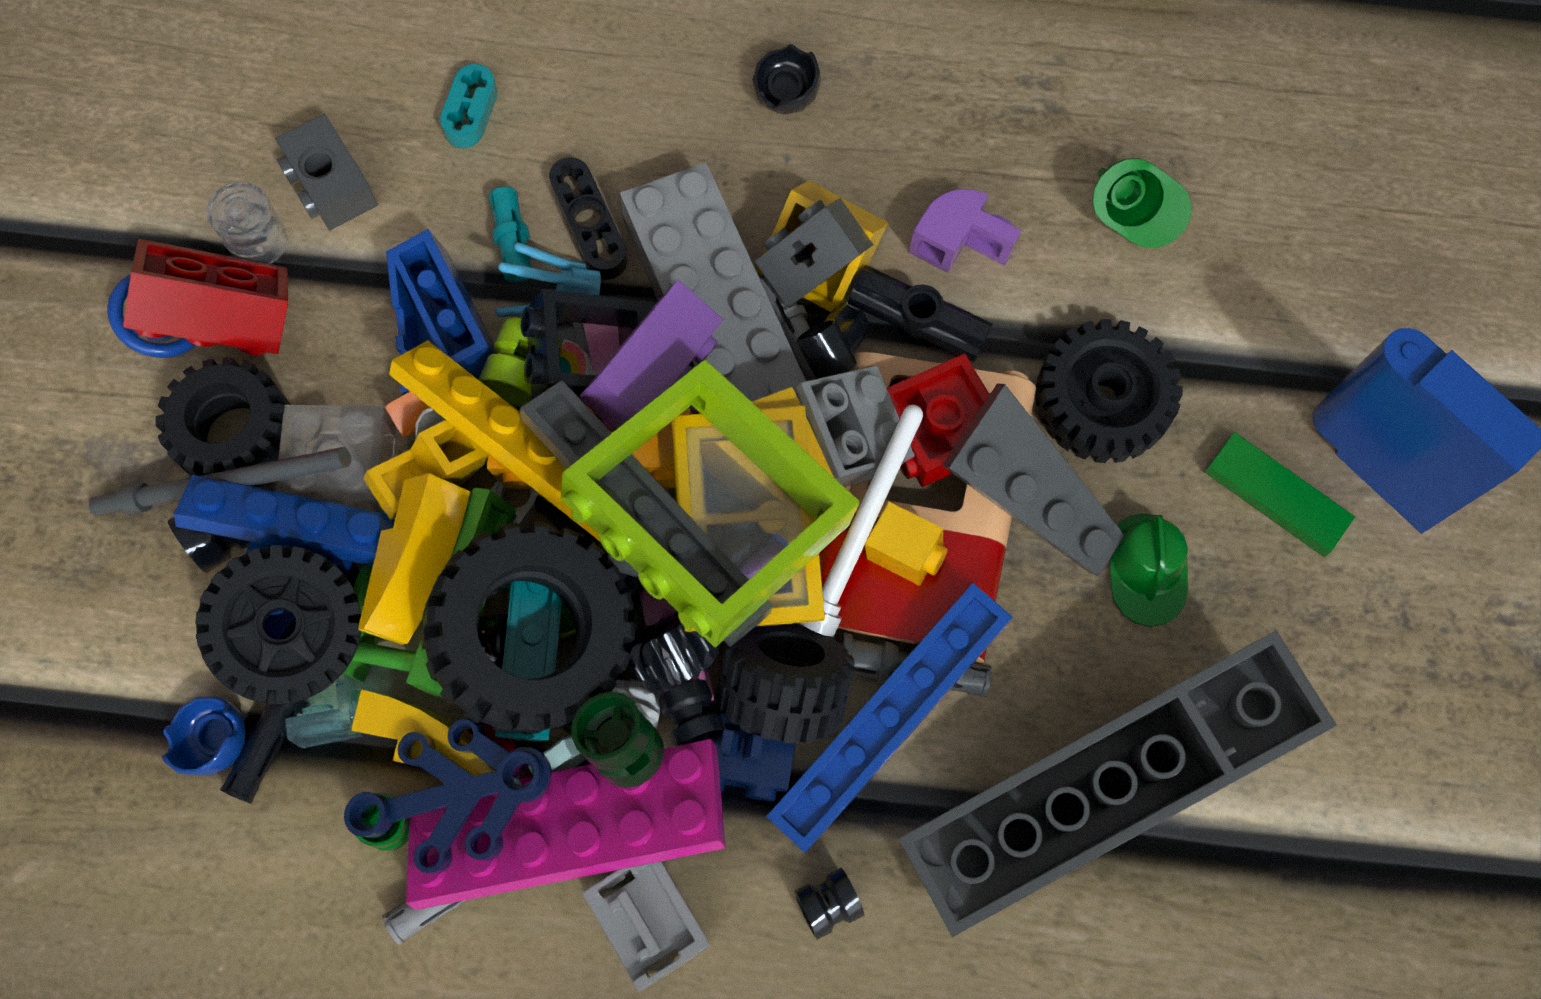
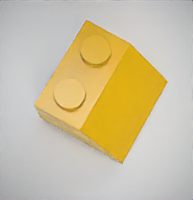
(838, 287)

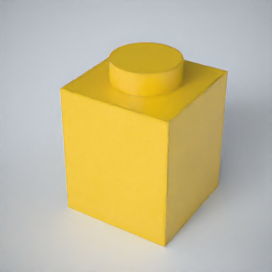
(906, 544)

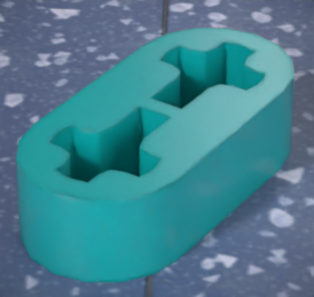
(460, 103)

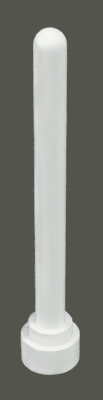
(865, 519)

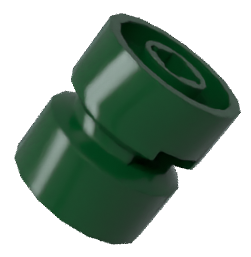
(617, 739)

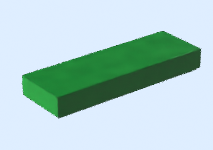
(1280, 494)

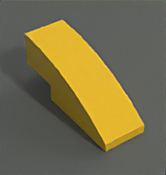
(412, 556)
(396, 717)

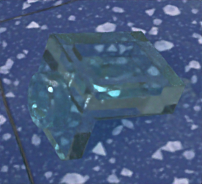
(323, 723)

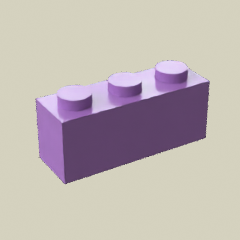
(653, 356)

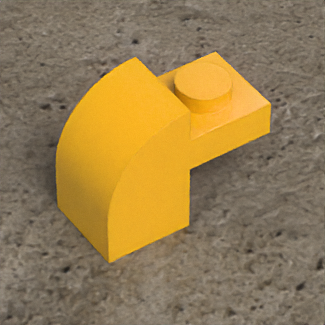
(436, 451)

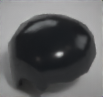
(787, 79)

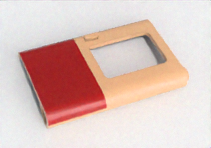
(975, 536)

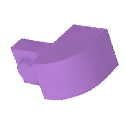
(960, 221)

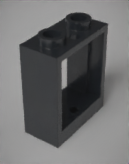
(540, 328)

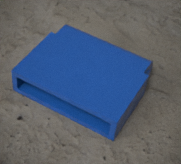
(1424, 428)

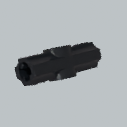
(893, 300)

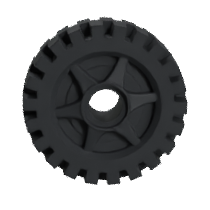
(1127, 364)
(235, 614)

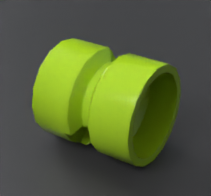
(505, 370)

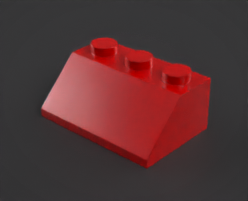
(206, 298)

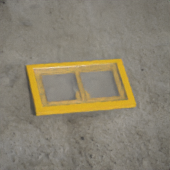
(746, 508)

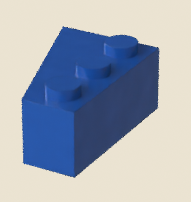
(435, 304)

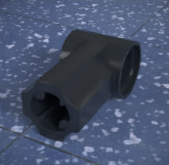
(832, 343)

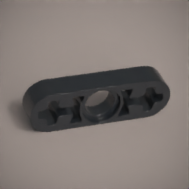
(589, 200)

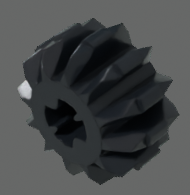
(669, 655)

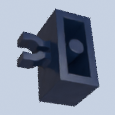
(753, 762)

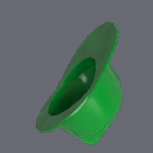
(1141, 202)
(1149, 570)

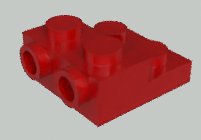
(949, 402)

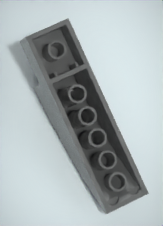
(1116, 782)

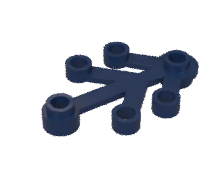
(459, 794)

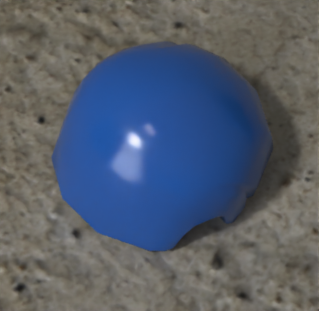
(204, 737)

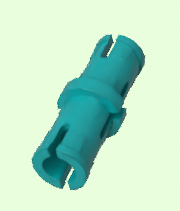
(509, 229)

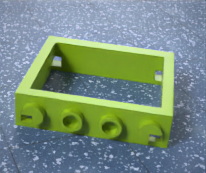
(764, 445)

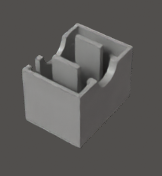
(646, 921)

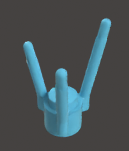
(572, 278)

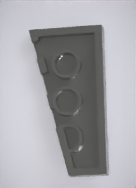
(1027, 477)

